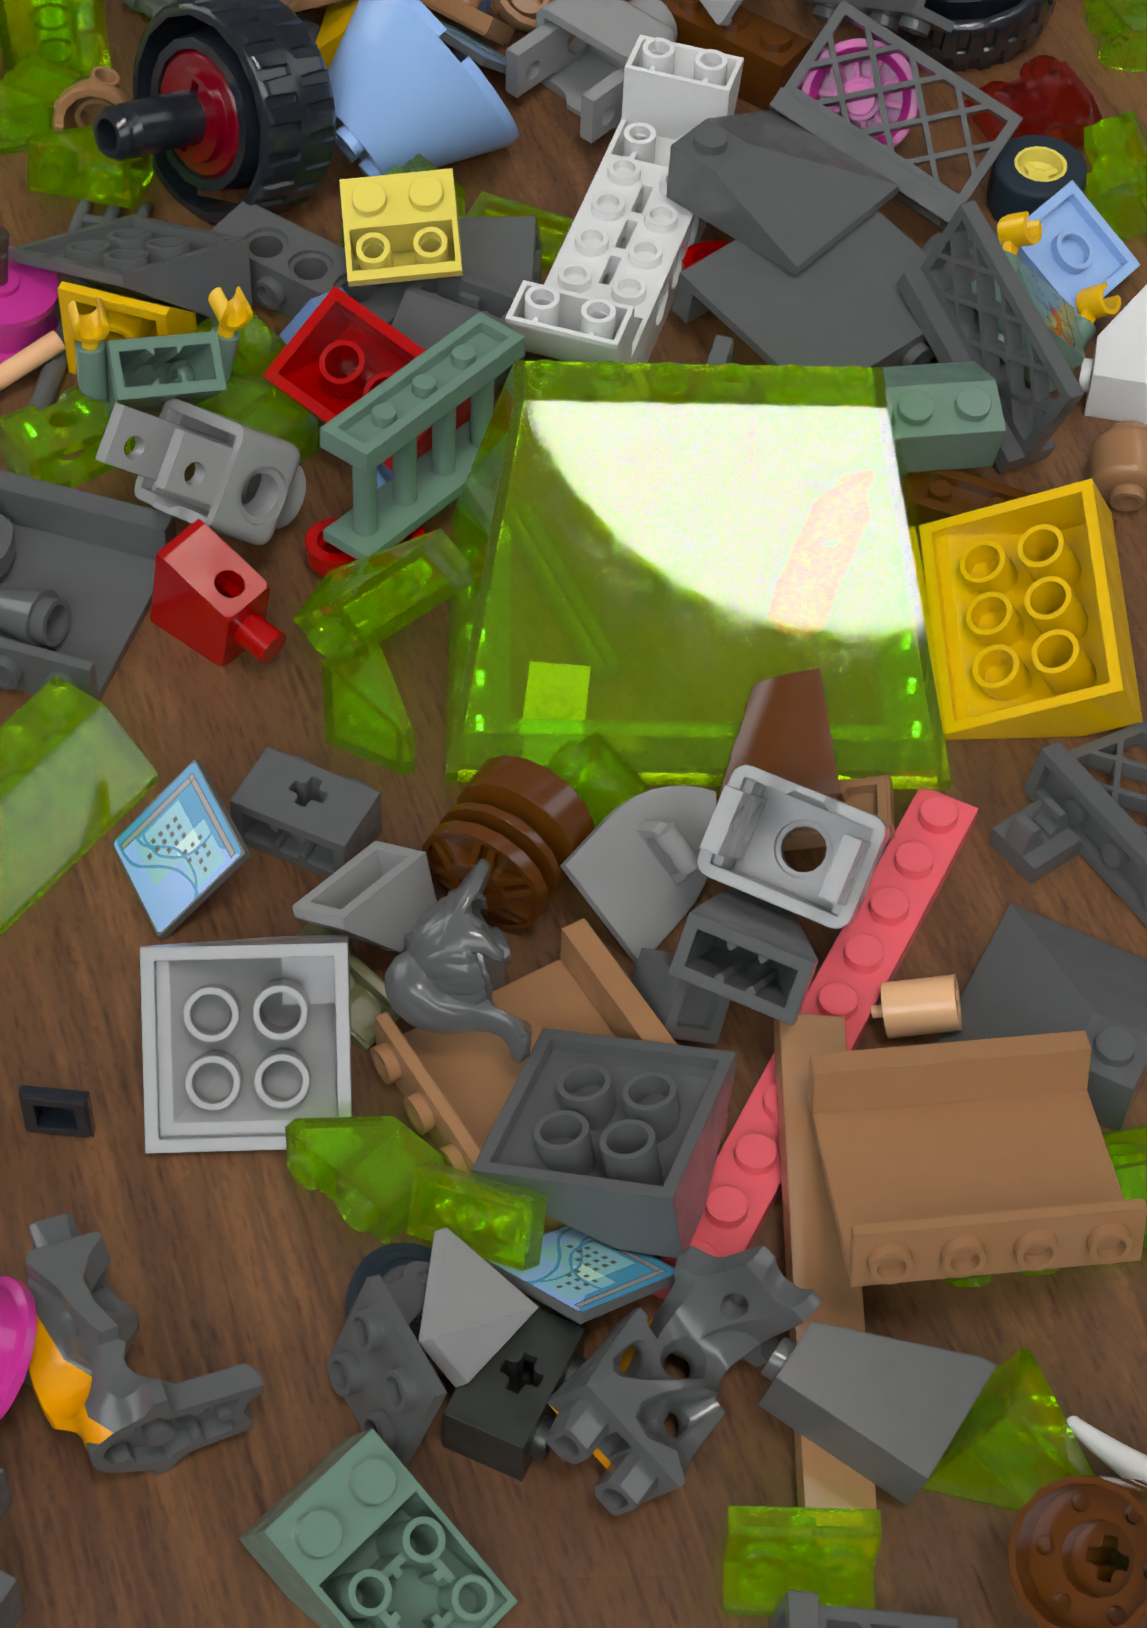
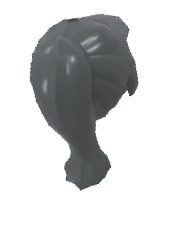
(443, 974)

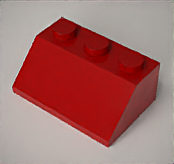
(341, 358)

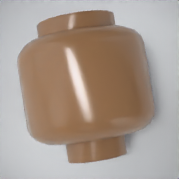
(1121, 465)

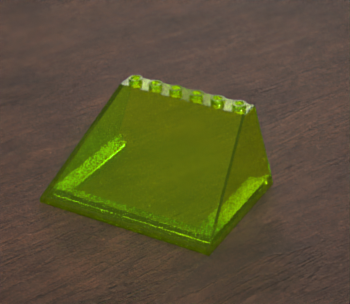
(670, 546)

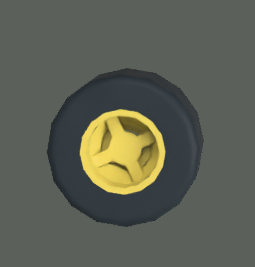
(1031, 173)

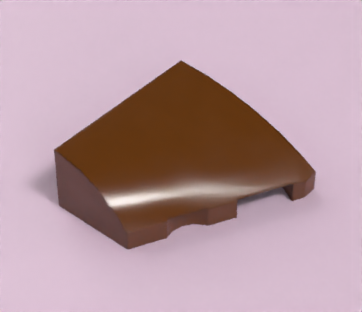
(788, 732)

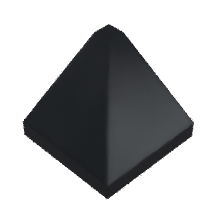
(57, 1111)

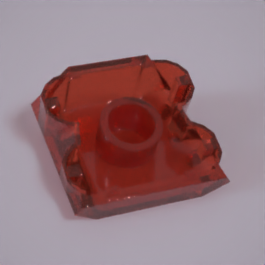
(1047, 99)

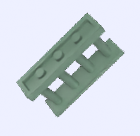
(400, 410)

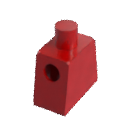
(212, 598)

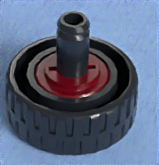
(226, 104)

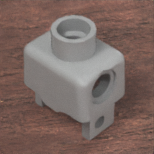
(592, 66)
(242, 476)
(749, 836)

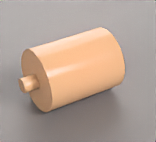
(920, 1006)

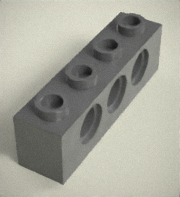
(297, 265)

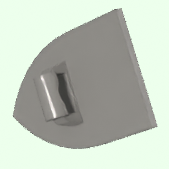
(643, 864)

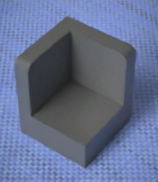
(681, 1007)

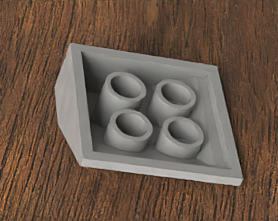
(243, 1040)

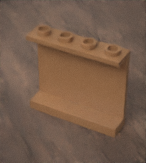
(463, 1079)
(968, 1160)

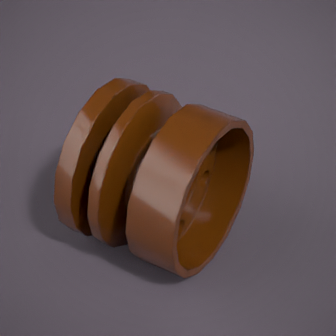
(520, 823)
(1066, 1550)

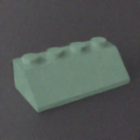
(946, 415)

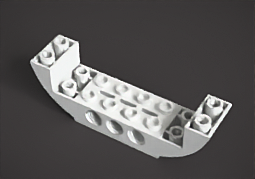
(628, 238)

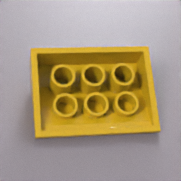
(1031, 618)

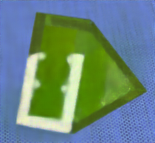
(366, 710)
(1009, 1441)

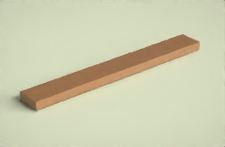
(813, 1243)

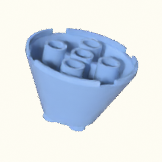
(409, 94)

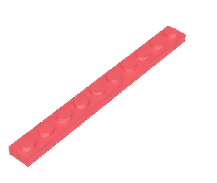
(848, 983)

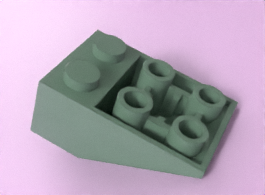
(373, 1548)

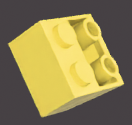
(401, 227)

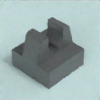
(1036, 839)

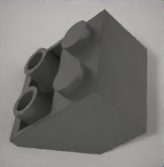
(441, 305)

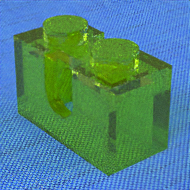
(1119, 174)
(37, 439)

